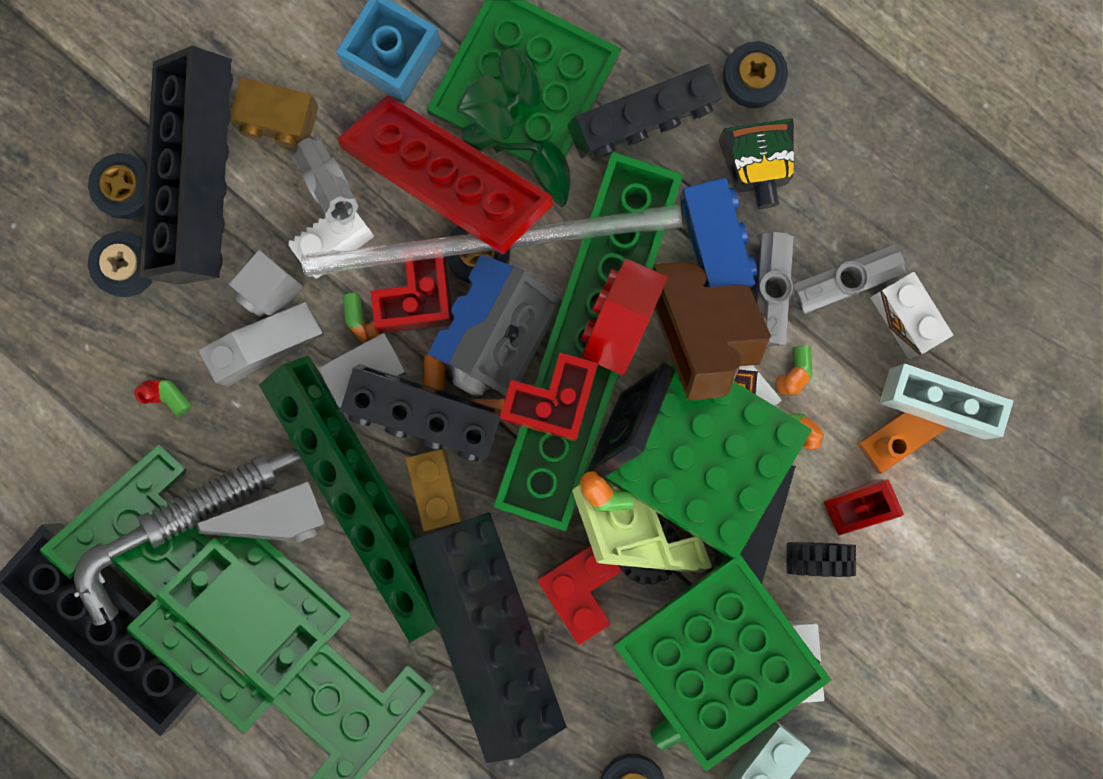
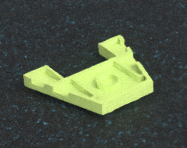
(637, 538)

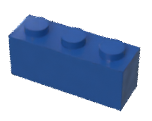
(717, 235)

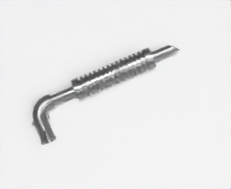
(171, 520)

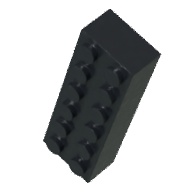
(186, 167)
(488, 638)
(103, 649)

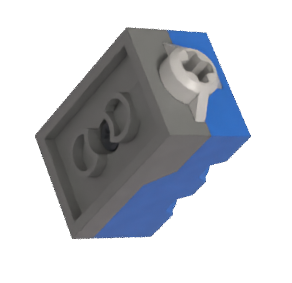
(495, 327)

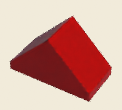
(863, 506)

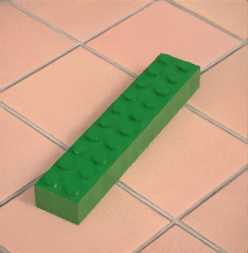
(549, 467)

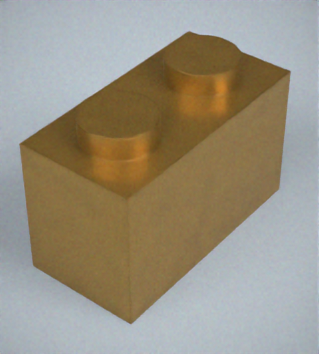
(273, 112)
(434, 489)

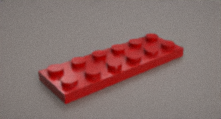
(446, 173)

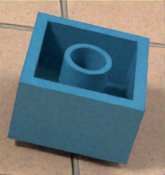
(389, 47)

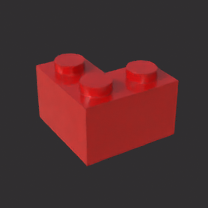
(418, 305)
(623, 315)
(557, 409)
(570, 588)

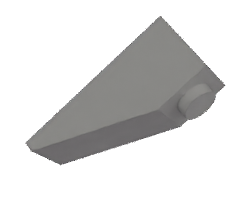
(259, 344)
(276, 517)

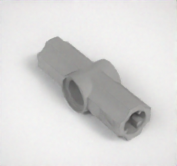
(326, 181)
(775, 266)
(866, 271)

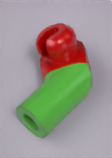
(162, 392)

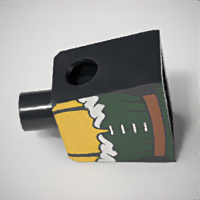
(760, 158)

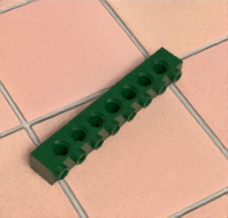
(351, 489)

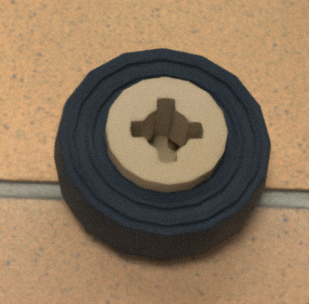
(104, 264)

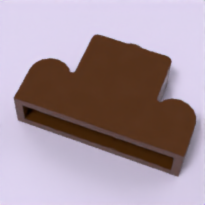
(708, 329)

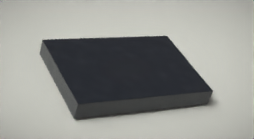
(631, 421)

